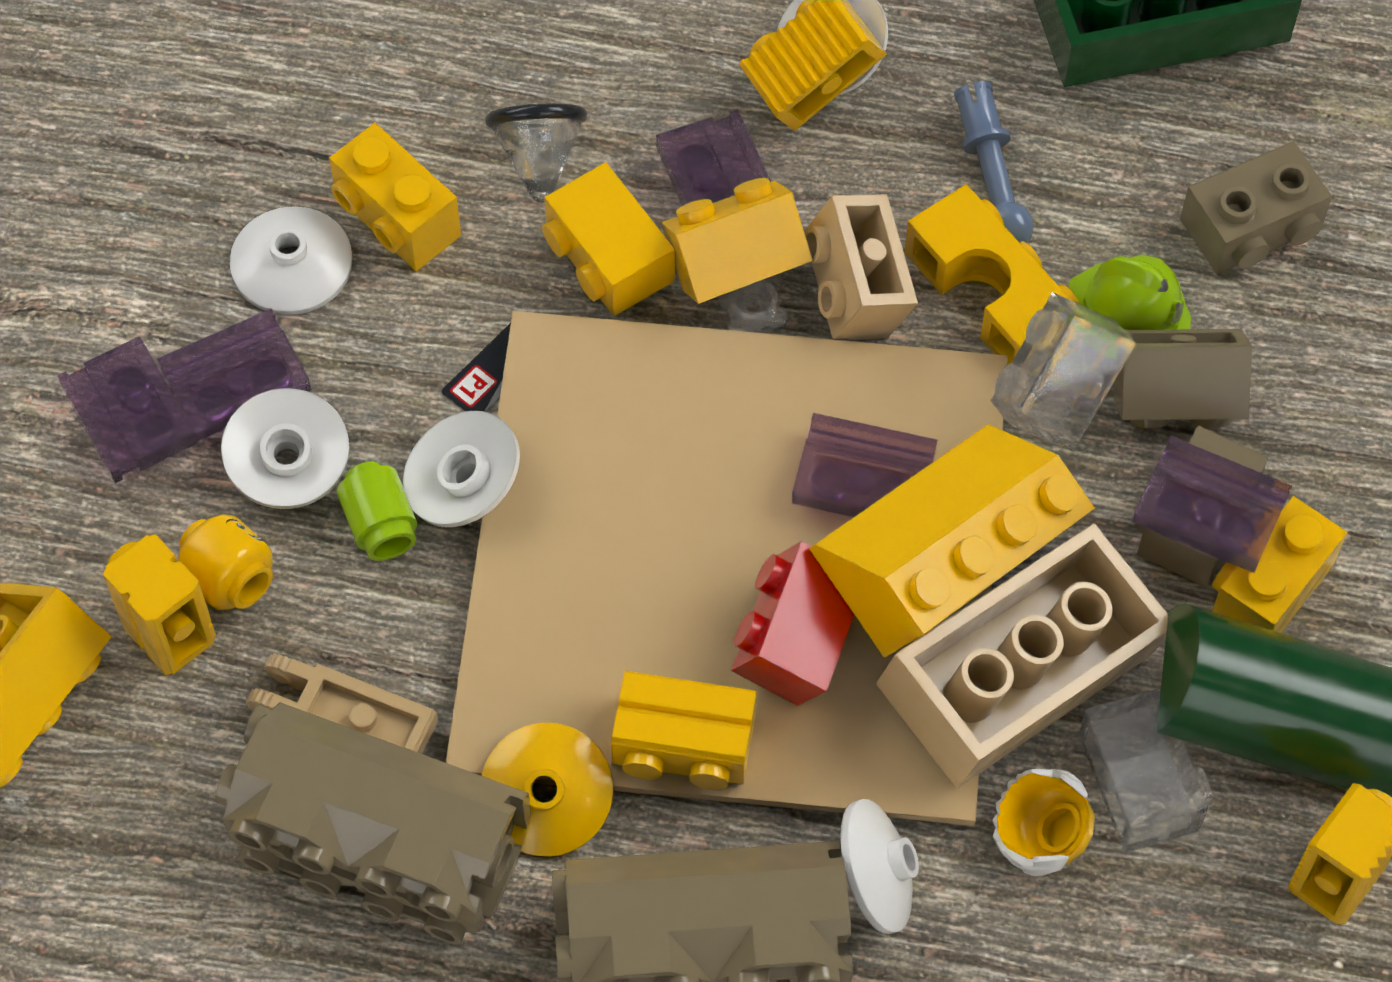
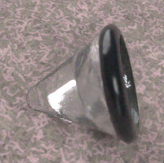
(537, 141)

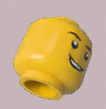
(227, 561)

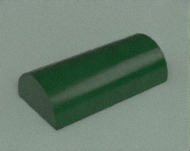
(1276, 700)

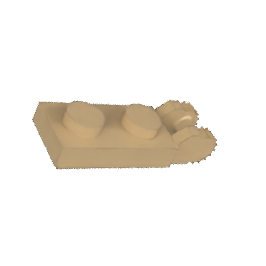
(349, 703)

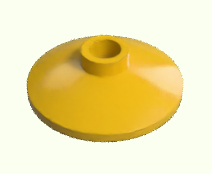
(581, 781)

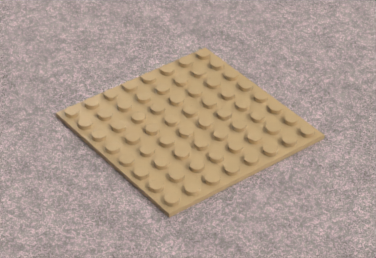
(638, 538)

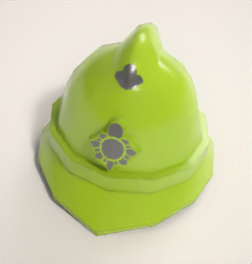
(1134, 292)

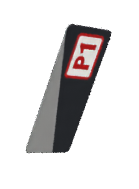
(481, 380)

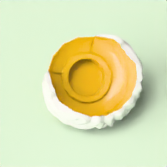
(1043, 820)

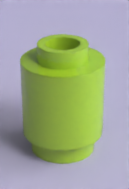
(377, 510)

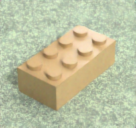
(1024, 655)

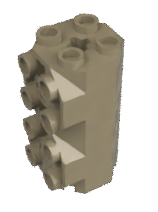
(374, 818)
(705, 916)

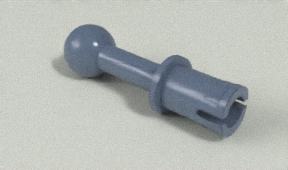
(986, 138)

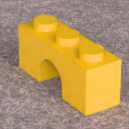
(968, 241)

